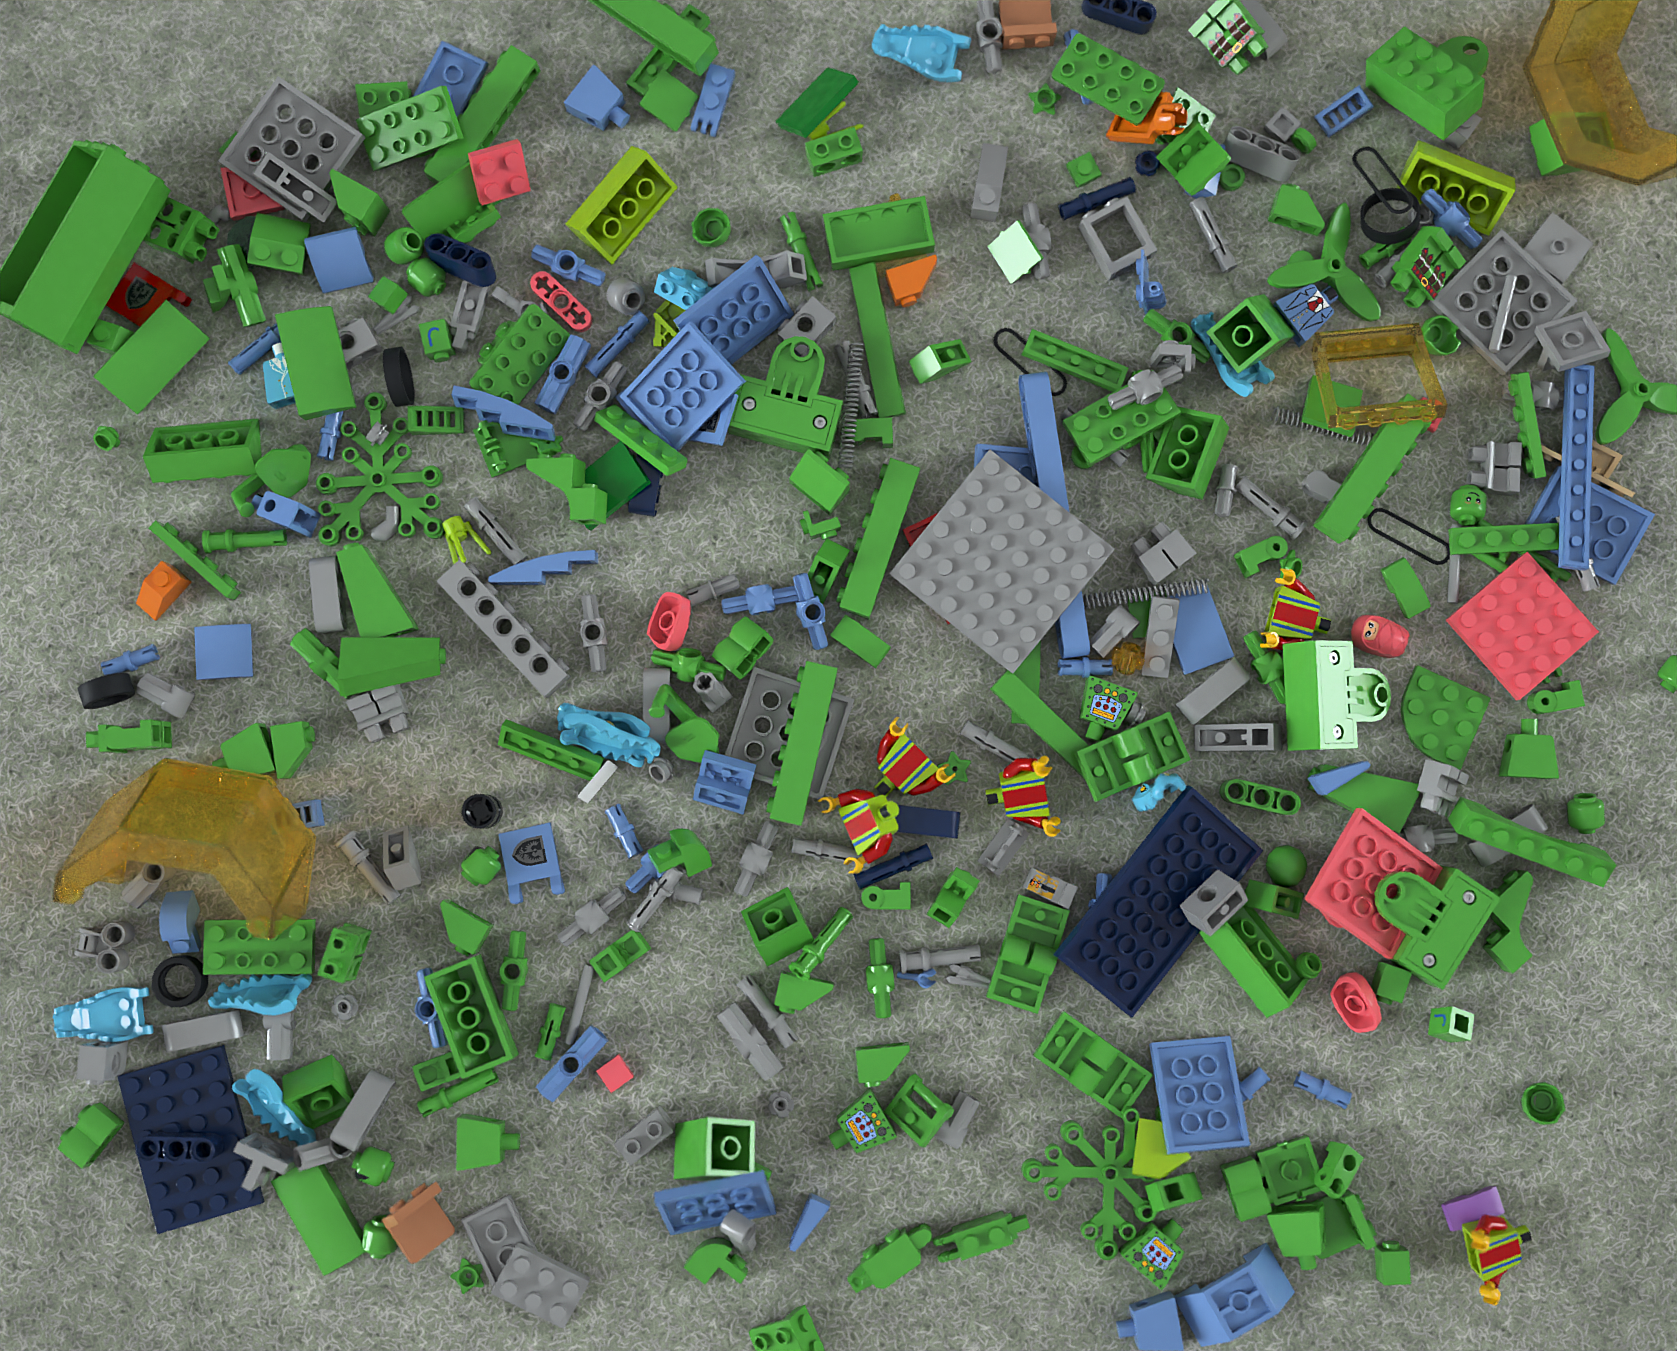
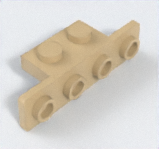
(1603, 464)

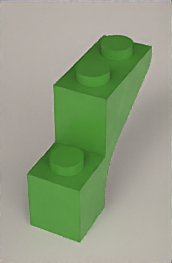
(567, 473)
(1506, 945)

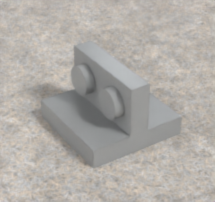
(1570, 342)
(267, 1159)

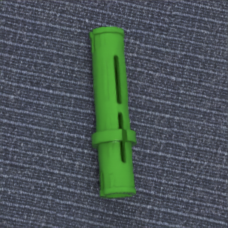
(797, 241)
(454, 1093)

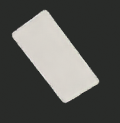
(597, 781)

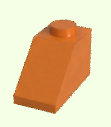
(910, 280)
(161, 589)

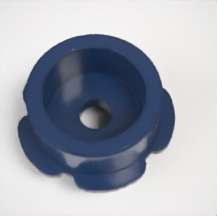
(1150, 157)

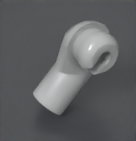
(217, 213)
(388, 527)

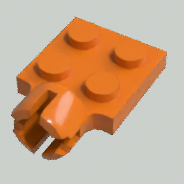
(1159, 121)

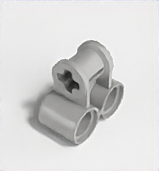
(103, 943)

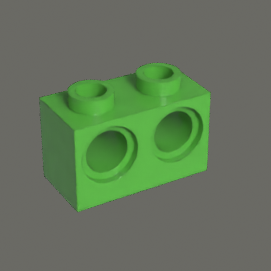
(834, 152)

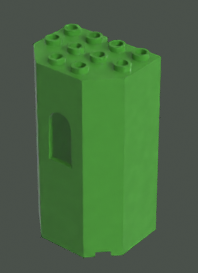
(79, 242)

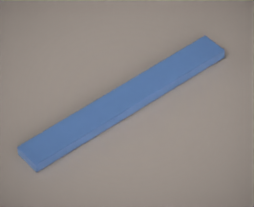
(1576, 468)

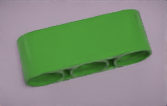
(1272, 797)

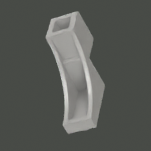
(785, 268)

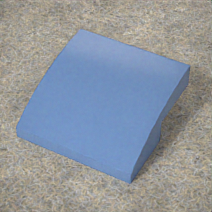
(339, 259)
(223, 651)
(724, 782)

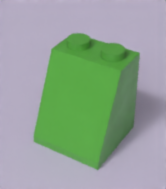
(1250, 332)
(713, 1148)

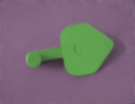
(281, 470)
(691, 736)

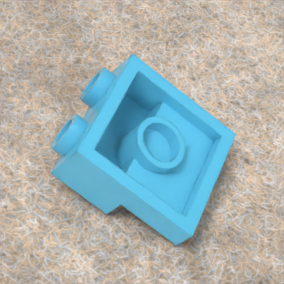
(681, 287)

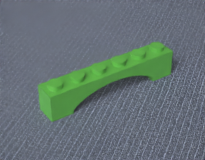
(1495, 830)

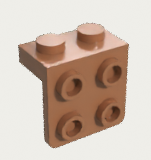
(1026, 24)
(419, 1223)

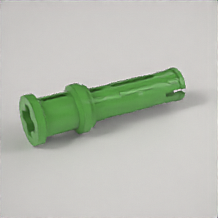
(231, 540)
(814, 952)

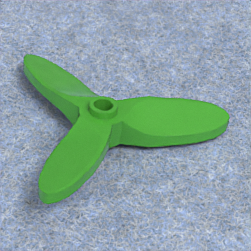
(1332, 270)
(1634, 393)

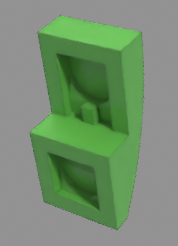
(217, 288)
(1406, 586)
(860, 641)
(619, 955)
(436, 1071)

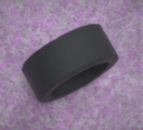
(106, 690)
(159, 987)

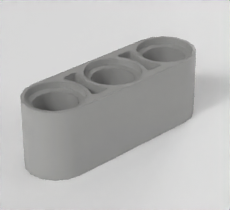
(1273, 33)
(1261, 153)
(326, 594)
(652, 680)
(1213, 691)
(1528, 818)
(202, 1030)
(362, 1110)

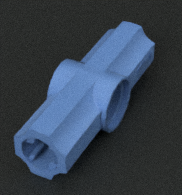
(555, 389)
(560, 1075)

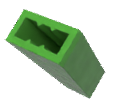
(372, 596)
(387, 661)
(1380, 796)

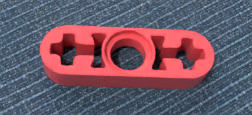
(561, 291)

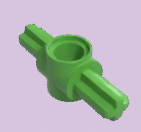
(1166, 328)
(687, 664)
(1267, 665)
(880, 978)
(512, 984)

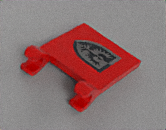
(142, 294)

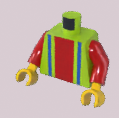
(1292, 614)
(906, 765)
(1024, 793)
(868, 822)
(1492, 1250)

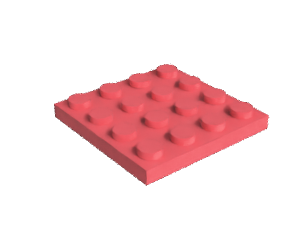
(1522, 626)
(1352, 873)

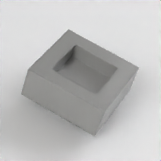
(1282, 125)

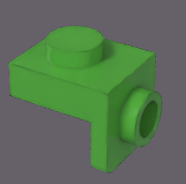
(823, 529)

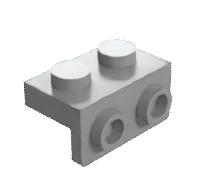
(1173, 353)

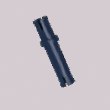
(1091, 200)
(896, 865)

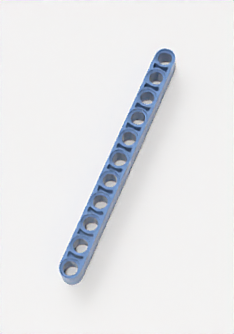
(1049, 477)

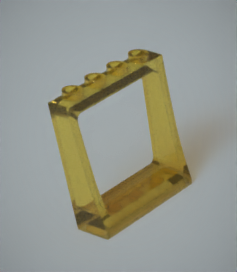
(1371, 344)

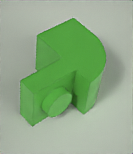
(682, 849)
(952, 897)
(714, 1254)

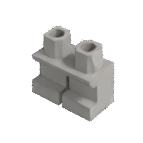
(1497, 468)
(1163, 557)
(378, 708)
(1439, 786)

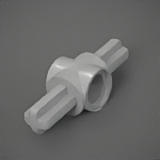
(989, 46)
(1040, 237)
(608, 385)
(1145, 387)
(1545, 396)
(596, 646)
(1425, 838)
(756, 858)
(591, 916)

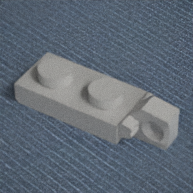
(468, 314)

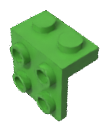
(1194, 158)
(1346, 1224)
(792, 1333)

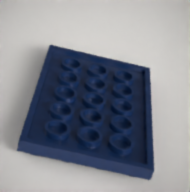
(190, 1097)

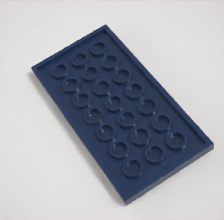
(1137, 921)

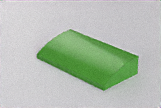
(878, 233)
(151, 357)
(315, 361)
(321, 1216)

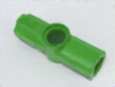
(242, 285)
(320, 658)

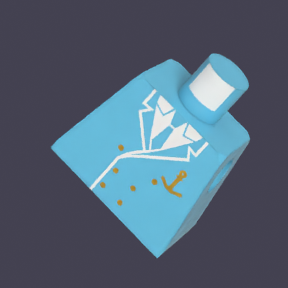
(277, 380)

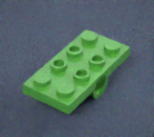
(410, 128)
(1103, 431)
(1132, 756)
(234, 950)
(1027, 954)
(1092, 1064)

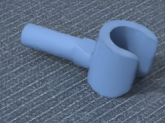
(921, 978)

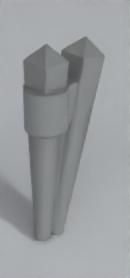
(401, 314)
(967, 977)

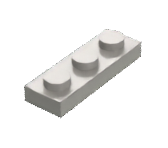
(1160, 636)

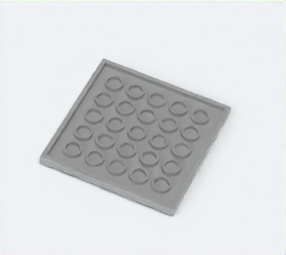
(1001, 561)

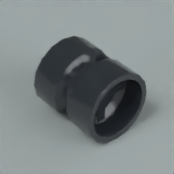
(482, 811)

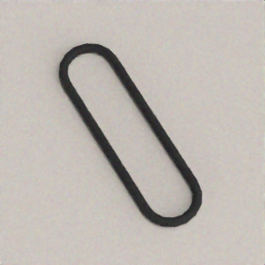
(1392, 175)
(1018, 365)
(1402, 544)

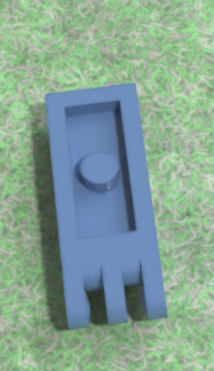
(713, 99)

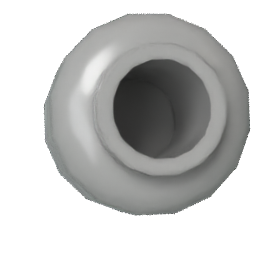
(625, 296)

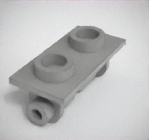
(1003, 847)

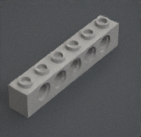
(454, 583)

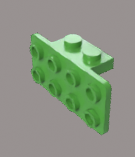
(1108, 79)
(451, 209)
(519, 355)

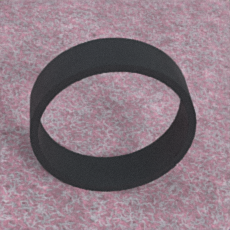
(1389, 237)
(398, 376)

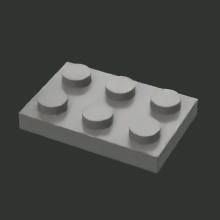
(540, 1285)

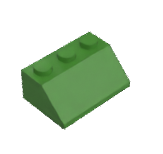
(1188, 452)

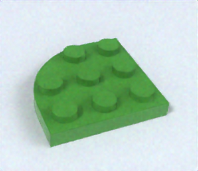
(1441, 716)

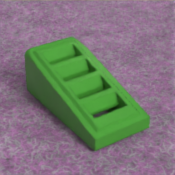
(425, 429)

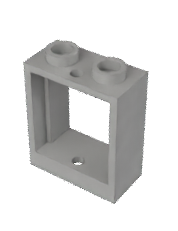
(1114, 269)

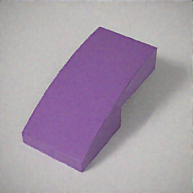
(1471, 1207)

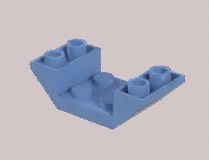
(1236, 1299)

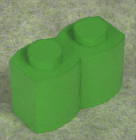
(742, 647)
(90, 1135)
(1246, 1188)

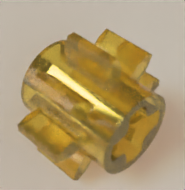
(1128, 658)

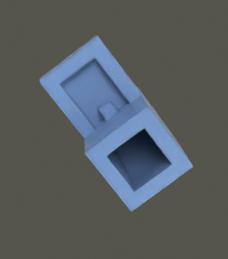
(178, 921)

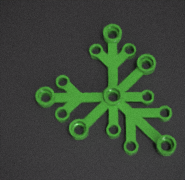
(350, 511)
(1066, 1172)

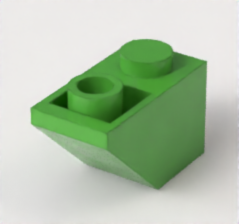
(1173, 1192)

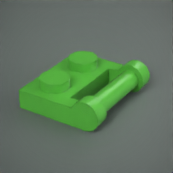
(912, 1116)

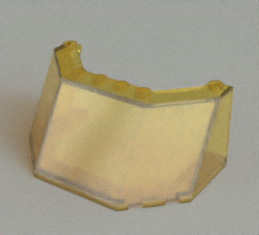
(1589, 95)
(203, 823)

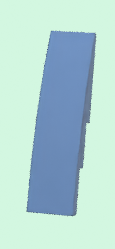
(512, 417)
(535, 570)

